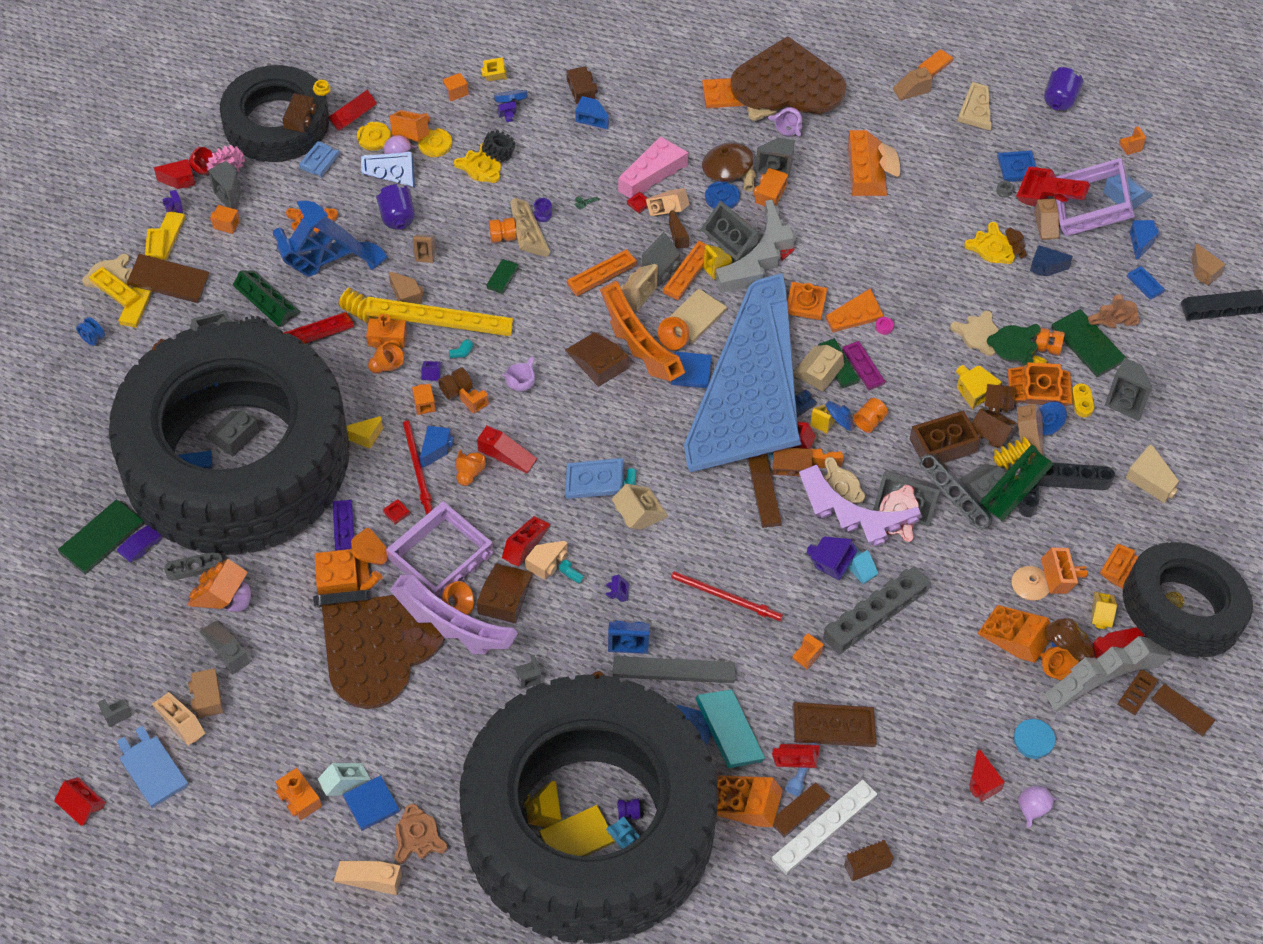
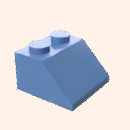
(1114, 190)

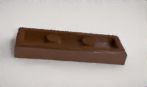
(1183, 710)
(800, 809)

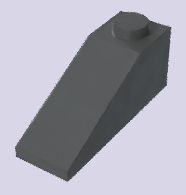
(225, 647)

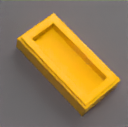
(155, 243)

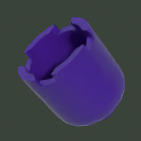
(1062, 89)
(396, 206)

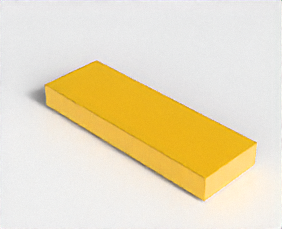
(114, 287)

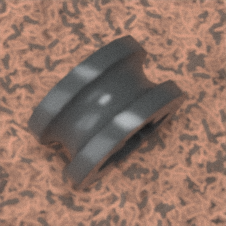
(1000, 189)

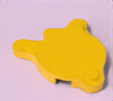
(479, 166)
(991, 245)

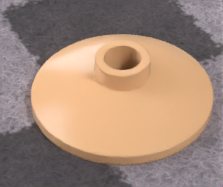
(1025, 587)

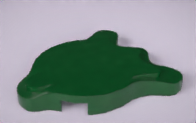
(1014, 343)

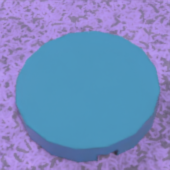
(1034, 738)

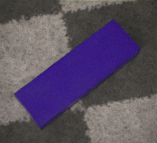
(343, 524)

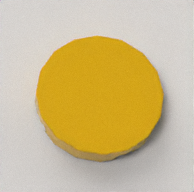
(373, 136)
(436, 143)

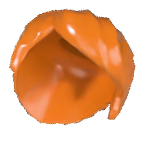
(383, 355)
(469, 467)

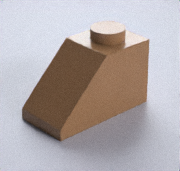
(913, 84)
(1047, 219)
(424, 248)
(1205, 265)
(406, 288)

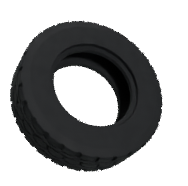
(265, 85)
(1174, 627)

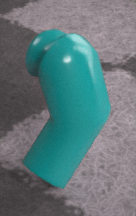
(463, 351)
(631, 477)
(566, 569)

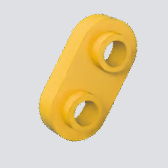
(1082, 398)

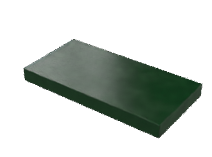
(1089, 343)
(100, 536)

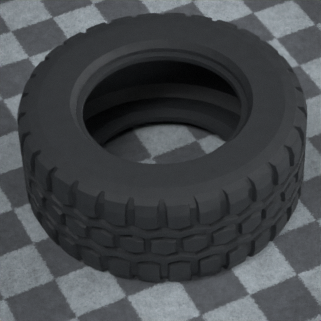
(242, 504)
(574, 724)

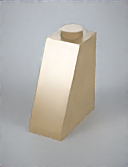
(1153, 475)

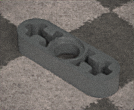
(180, 574)

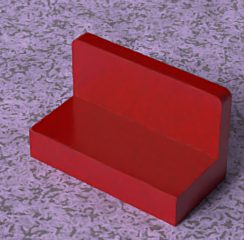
(796, 755)
(78, 800)

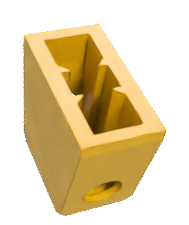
(973, 384)

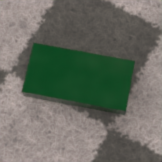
(502, 276)

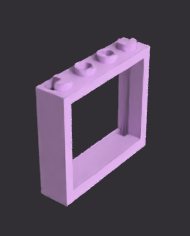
(1103, 216)
(424, 527)

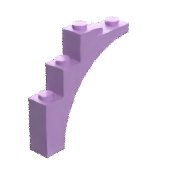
(850, 516)
(451, 623)

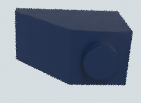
(1049, 261)

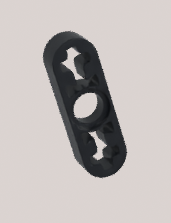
(334, 598)

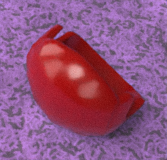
(199, 159)

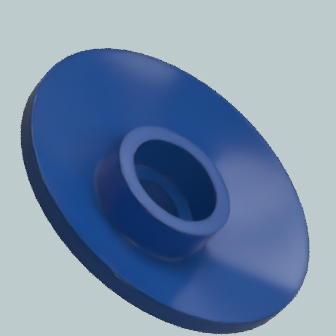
(840, 414)
(1054, 417)

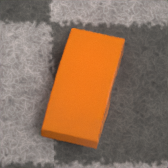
(819, 458)

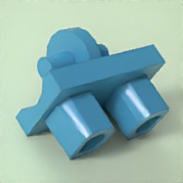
(622, 833)

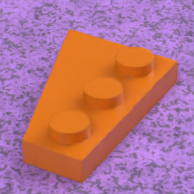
(854, 313)

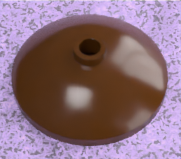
(727, 162)

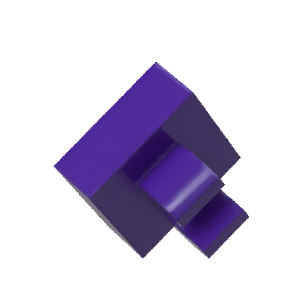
(507, 110)
(173, 203)
(619, 588)

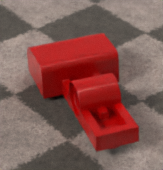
(1042, 182)

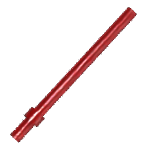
(425, 497)
(762, 610)

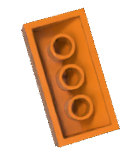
(865, 170)

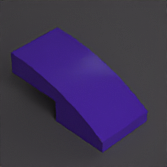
(137, 544)

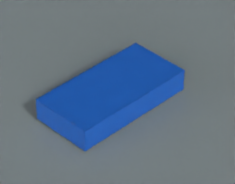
(1145, 283)

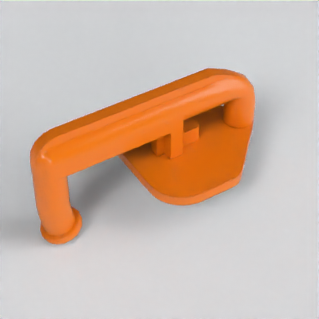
(366, 549)

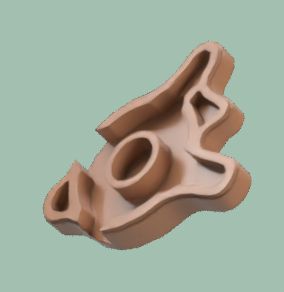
(1116, 313)
(417, 834)

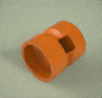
(504, 229)
(1043, 338)
(870, 415)

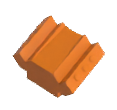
(1041, 384)

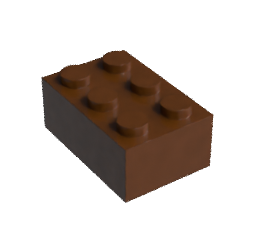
(946, 437)

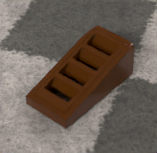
(678, 232)
(1144, 681)

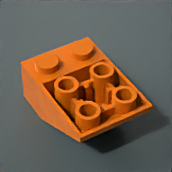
(217, 585)
(1016, 632)
(748, 799)

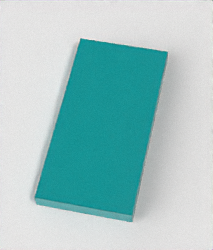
(730, 728)

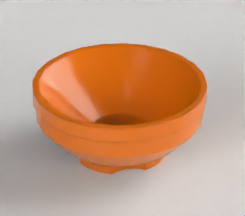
(667, 334)
(462, 596)

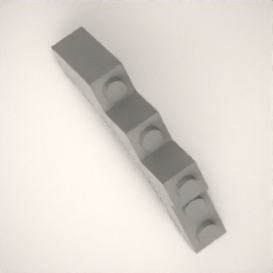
(764, 256)
(1116, 661)

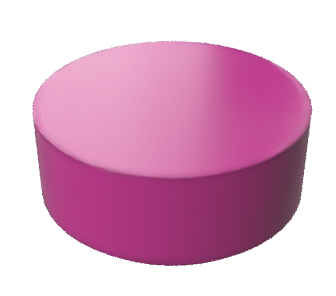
(884, 325)

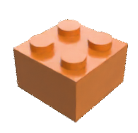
(336, 572)

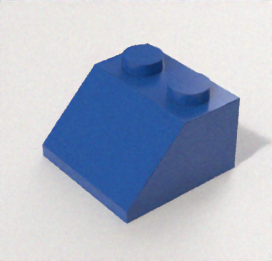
(628, 637)

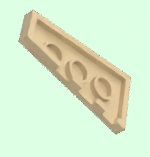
(527, 230)

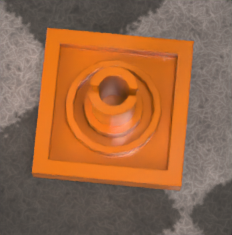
(806, 300)

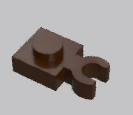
(1015, 239)

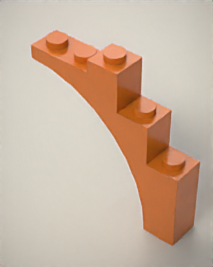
(625, 324)

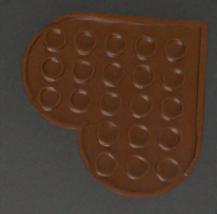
(790, 77)
(374, 648)

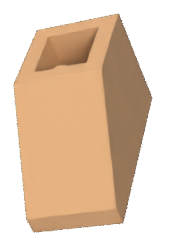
(672, 200)
(545, 558)

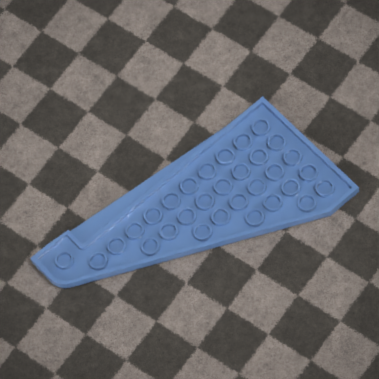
(752, 389)

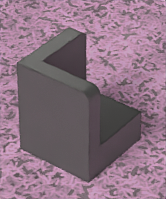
(529, 673)
(114, 713)

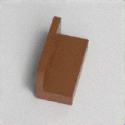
(791, 461)

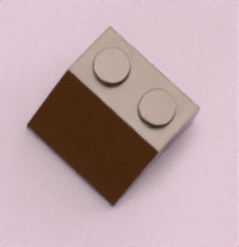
(994, 427)

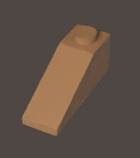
(1031, 426)

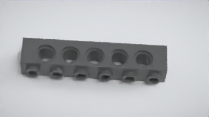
(841, 640)

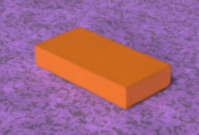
(936, 62)

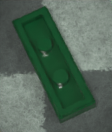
(846, 376)

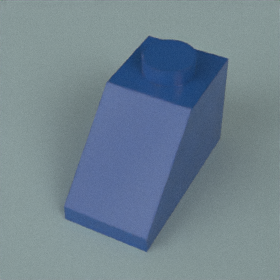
(591, 113)
(1143, 236)
(435, 444)

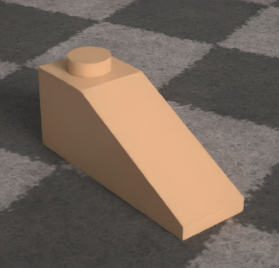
(179, 718)
(370, 875)

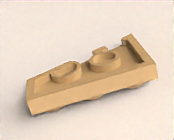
(976, 107)

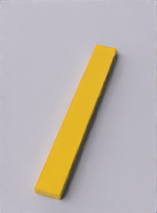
(132, 315)
(439, 316)

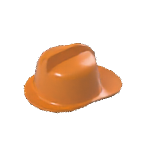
(1057, 662)

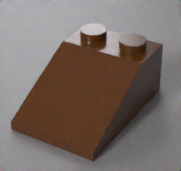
(599, 358)
(504, 593)

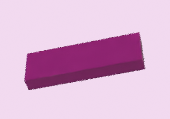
(863, 365)

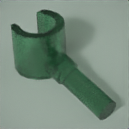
(581, 203)

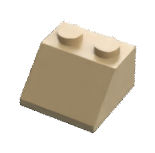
(640, 285)
(820, 366)
(638, 506)

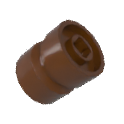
(453, 383)

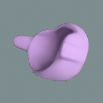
(788, 117)
(397, 144)
(520, 376)
(241, 599)
(1035, 802)

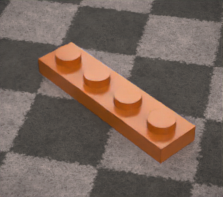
(601, 272)
(686, 272)

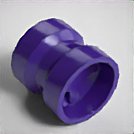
(542, 209)
(628, 809)

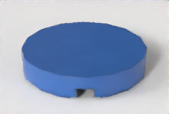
(510, 95)
(722, 192)

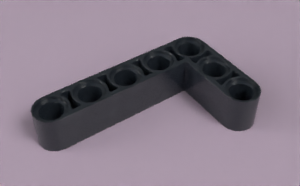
(1068, 476)

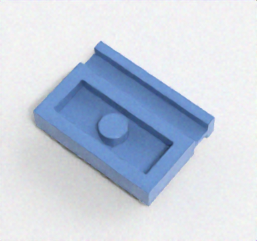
(319, 159)

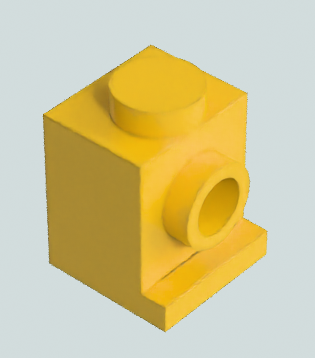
(494, 69)

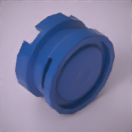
(90, 331)

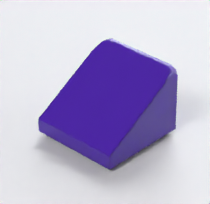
(431, 370)

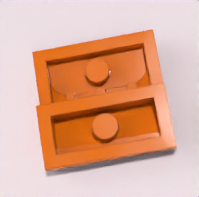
(1119, 565)

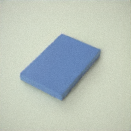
(594, 478)

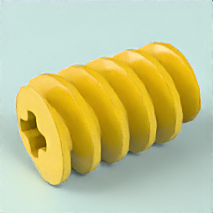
(354, 304)
(1012, 454)

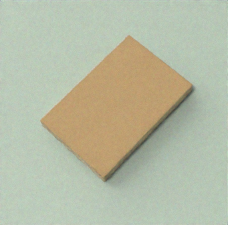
(699, 313)

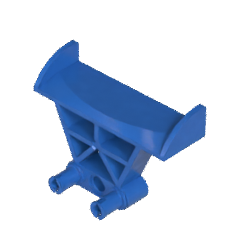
(304, 239)

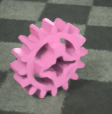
(231, 155)

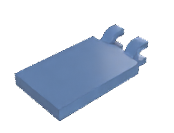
(151, 768)

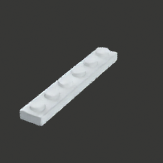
(824, 827)

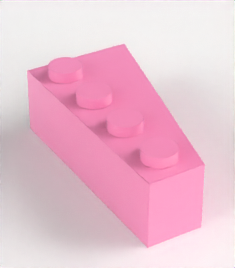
(652, 166)

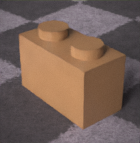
(206, 693)

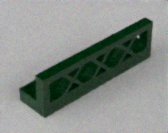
(268, 301)
(1018, 485)

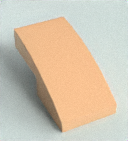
(890, 159)

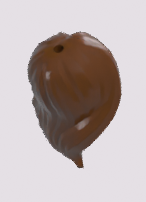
(1068, 636)

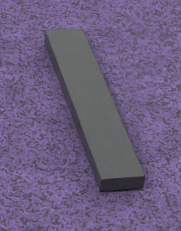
(673, 669)

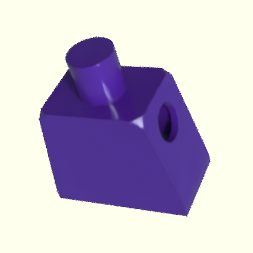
(832, 555)

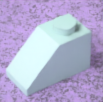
(342, 778)

